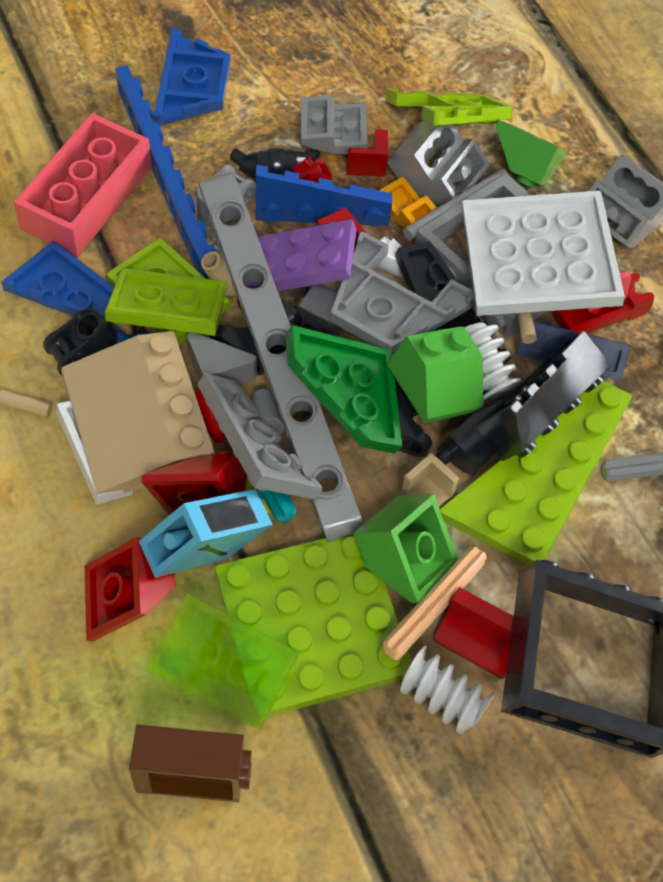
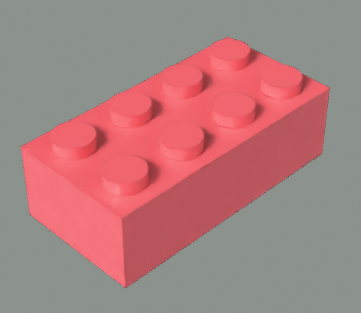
(83, 184)

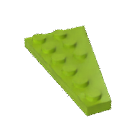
(527, 500)

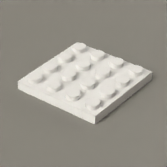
(541, 253)

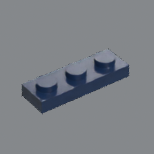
(552, 337)

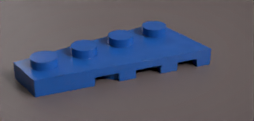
(304, 201)

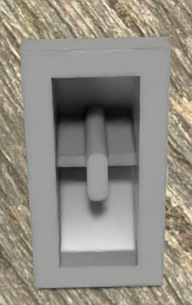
(220, 359)

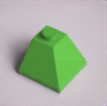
(529, 155)

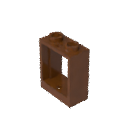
(189, 763)

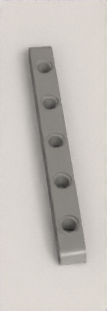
(268, 324)

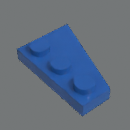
(59, 282)

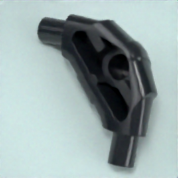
(275, 159)

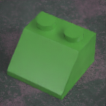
(440, 373)
(407, 545)

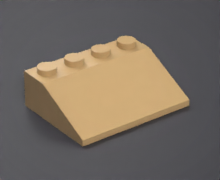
(135, 410)

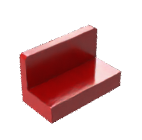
(476, 632)

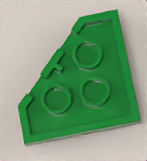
(350, 383)

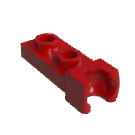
(582, 320)

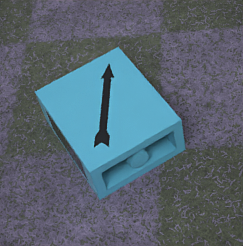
(204, 532)

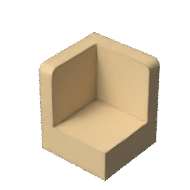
(431, 478)

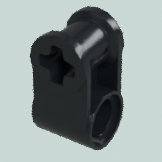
(77, 338)

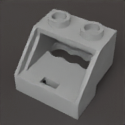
(458, 162)
(632, 200)

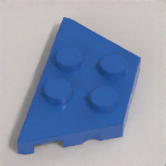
(191, 79)

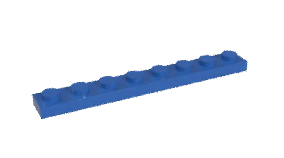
(169, 180)

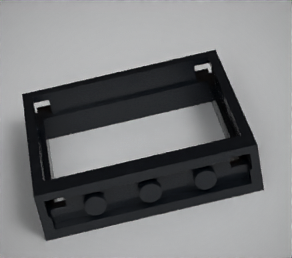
(562, 713)

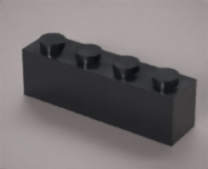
(543, 397)

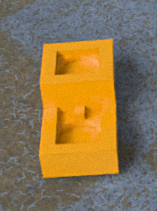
(406, 204)

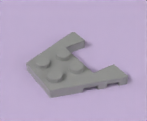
(386, 311)

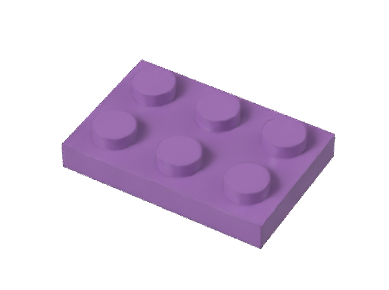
(309, 255)

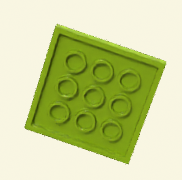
(323, 607)

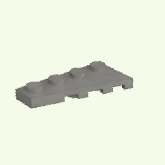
(255, 441)

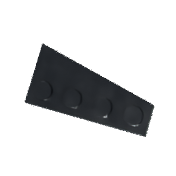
(427, 276)

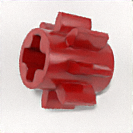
(312, 170)

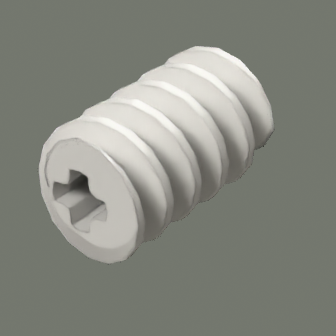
(495, 374)
(444, 691)

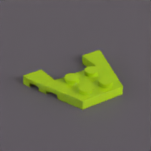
(452, 107)

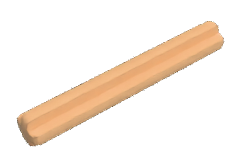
(433, 603)

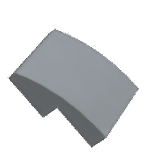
(333, 126)

